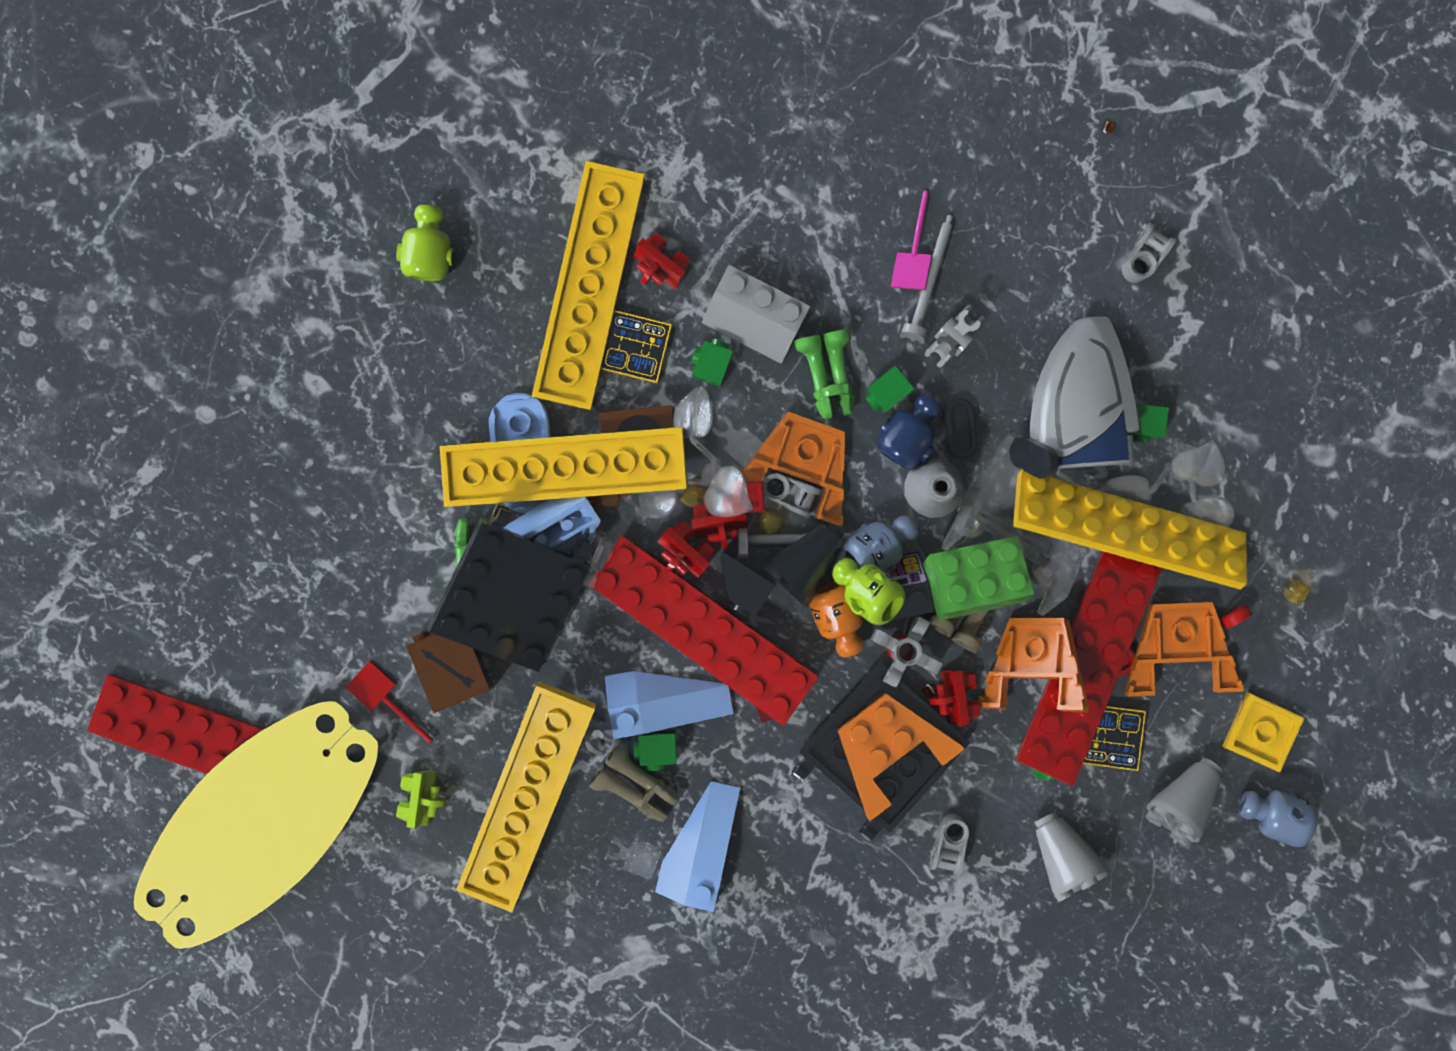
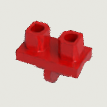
(658, 266)
(716, 527)
(681, 554)
(952, 697)

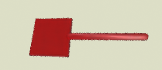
(372, 687)

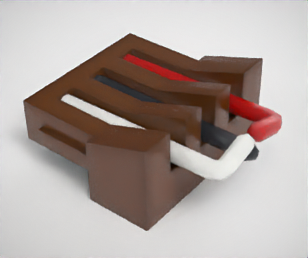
(1108, 127)
(929, 691)

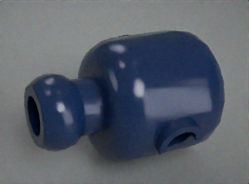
(908, 435)

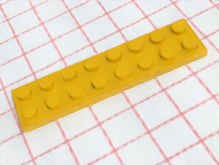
(588, 285)
(563, 467)
(1131, 529)
(526, 796)

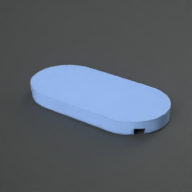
(519, 418)

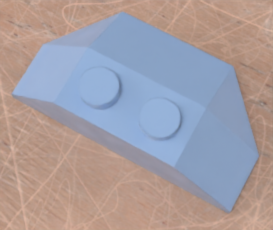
(558, 523)

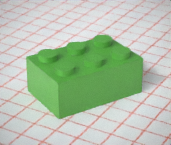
(978, 578)

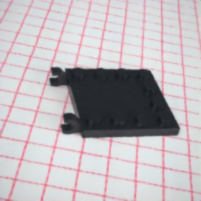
(510, 593)
(901, 782)

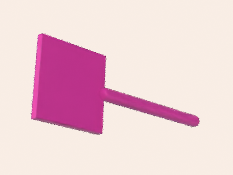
(913, 269)

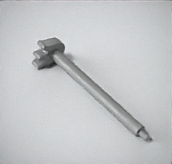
(914, 330)
(744, 540)

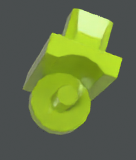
(423, 798)

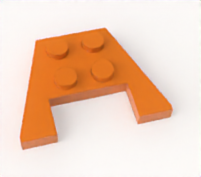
(808, 453)
(1182, 635)
(1037, 651)
(880, 738)

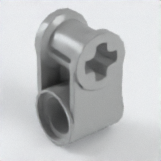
(1150, 251)
(792, 494)
(949, 850)

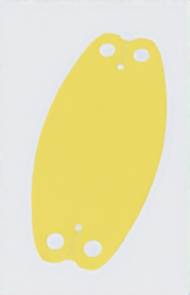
(255, 825)

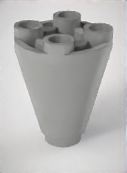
(921, 488)
(1187, 802)
(1067, 857)

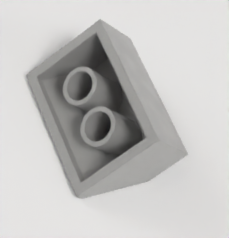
(755, 314)

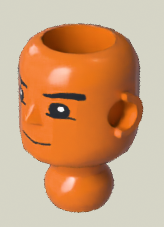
(837, 619)

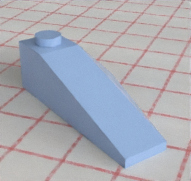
(656, 702)
(698, 855)

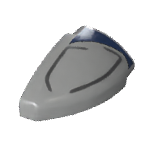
(1086, 398)

